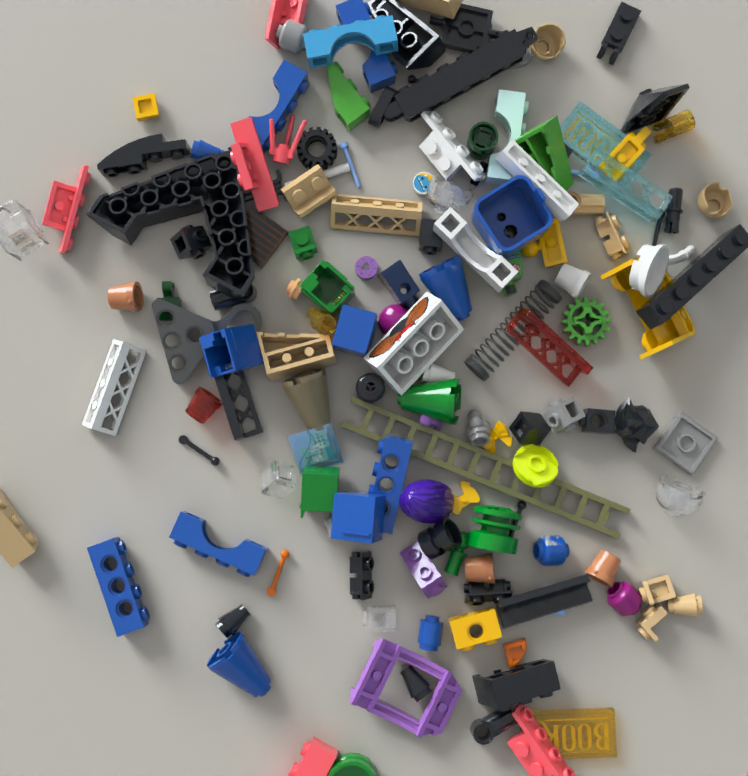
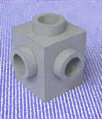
(564, 415)

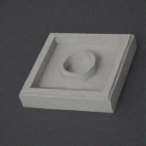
(685, 443)

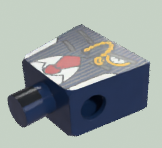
(396, 276)

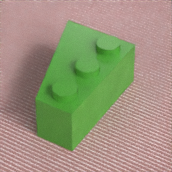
(548, 149)

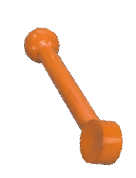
(271, 591)

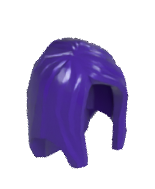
(427, 501)

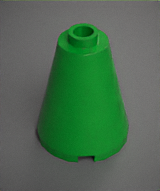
(434, 399)

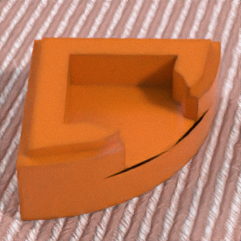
(515, 651)

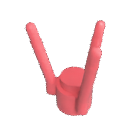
(283, 153)

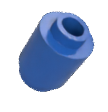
(430, 633)

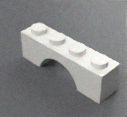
(486, 263)

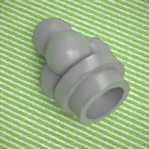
(477, 430)

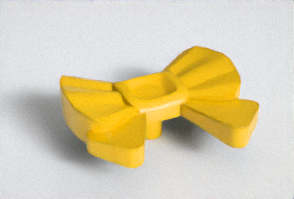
(500, 431)
(469, 496)

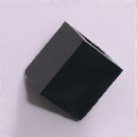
(530, 428)

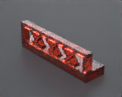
(553, 340)

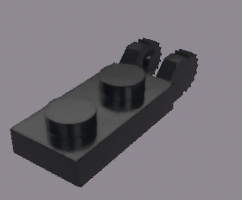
(619, 31)

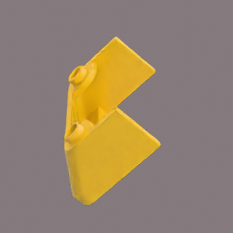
(667, 334)

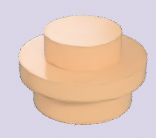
(294, 289)

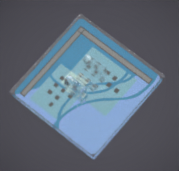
(315, 448)

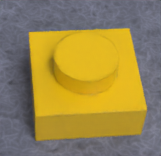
(146, 107)

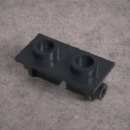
(361, 586)
(478, 594)

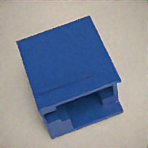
(355, 331)
(231, 350)
(358, 516)

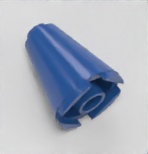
(449, 284)
(240, 666)

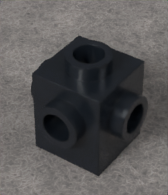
(191, 242)

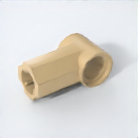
(588, 203)

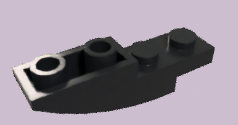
(134, 155)

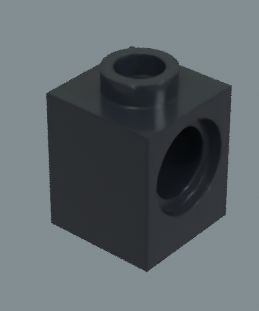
(429, 241)
(607, 421)

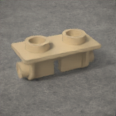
(610, 226)

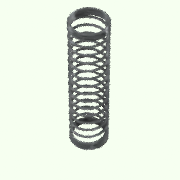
(549, 292)

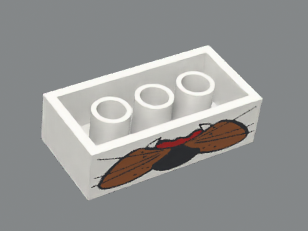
(414, 343)

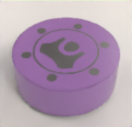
(366, 268)

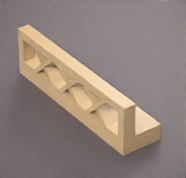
(376, 207)

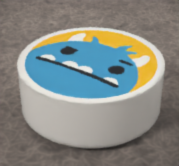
(421, 183)

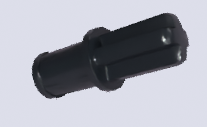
(673, 211)

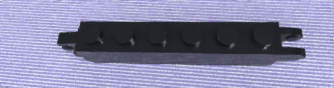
(461, 76)

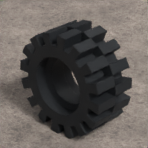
(317, 136)

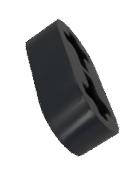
(377, 115)

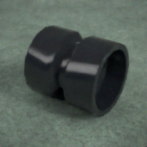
(440, 538)

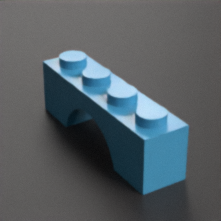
(376, 33)

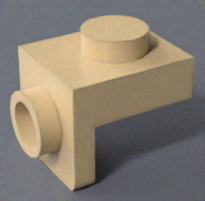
(657, 590)
(650, 617)

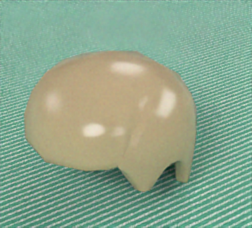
(550, 42)
(714, 201)

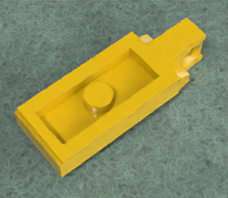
(627, 151)

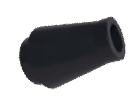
(231, 621)
(415, 683)

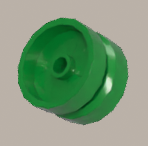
(352, 765)

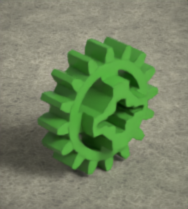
(585, 331)

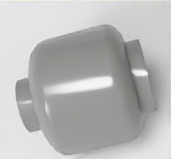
(291, 36)

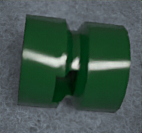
(482, 140)

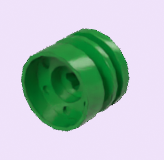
(494, 529)

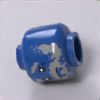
(550, 550)

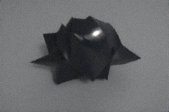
(634, 424)

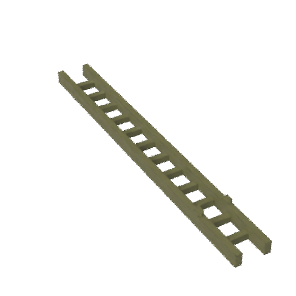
(585, 495)

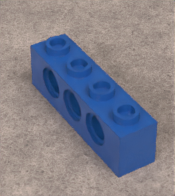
(401, 449)
(114, 599)

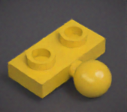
(551, 245)

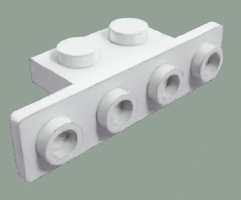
(445, 150)

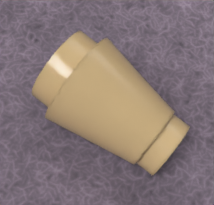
(686, 605)

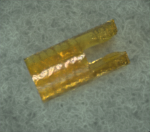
(675, 126)
(321, 321)

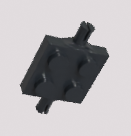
(467, 29)

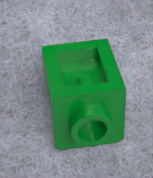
(303, 243)

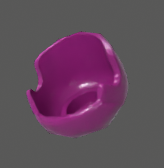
(390, 316)

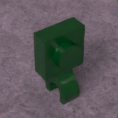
(168, 295)

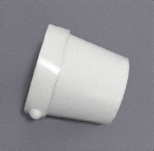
(572, 279)

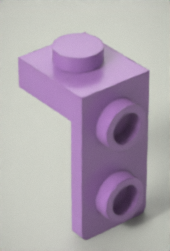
(423, 570)

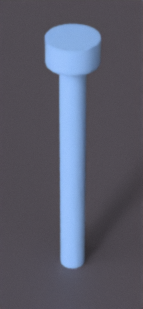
(343, 146)

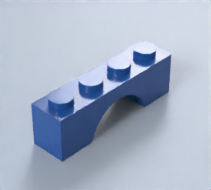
(377, 69)
(290, 83)
(191, 532)

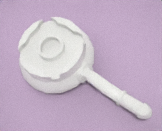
(651, 268)

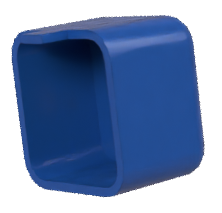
(523, 209)

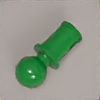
(456, 556)

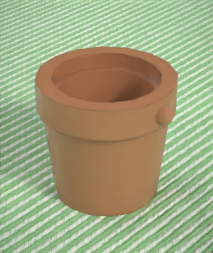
(126, 297)
(604, 568)
(480, 569)

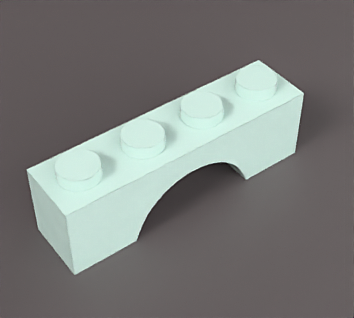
(509, 112)

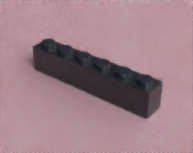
(694, 277)

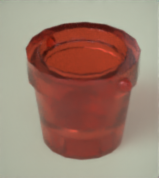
(203, 405)

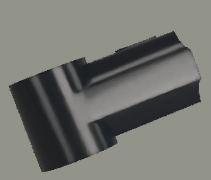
(223, 301)
(495, 722)

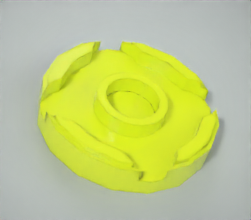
(535, 465)

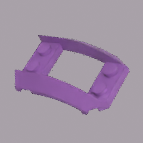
(376, 675)

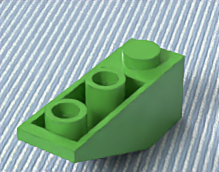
(347, 103)

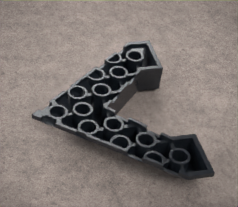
(192, 188)

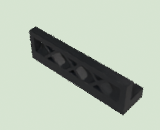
(230, 407)
(544, 601)

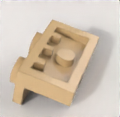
(308, 191)

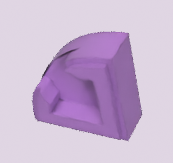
(429, 422)

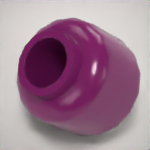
(624, 598)

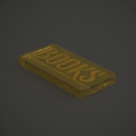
(580, 731)

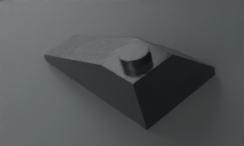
(417, 42)
(653, 106)

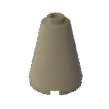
(310, 397)

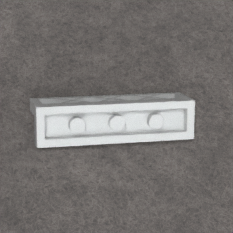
(518, 162)
(106, 387)

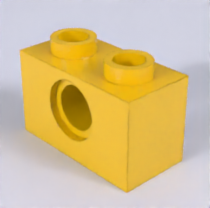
(461, 625)

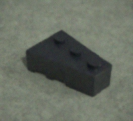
(517, 684)

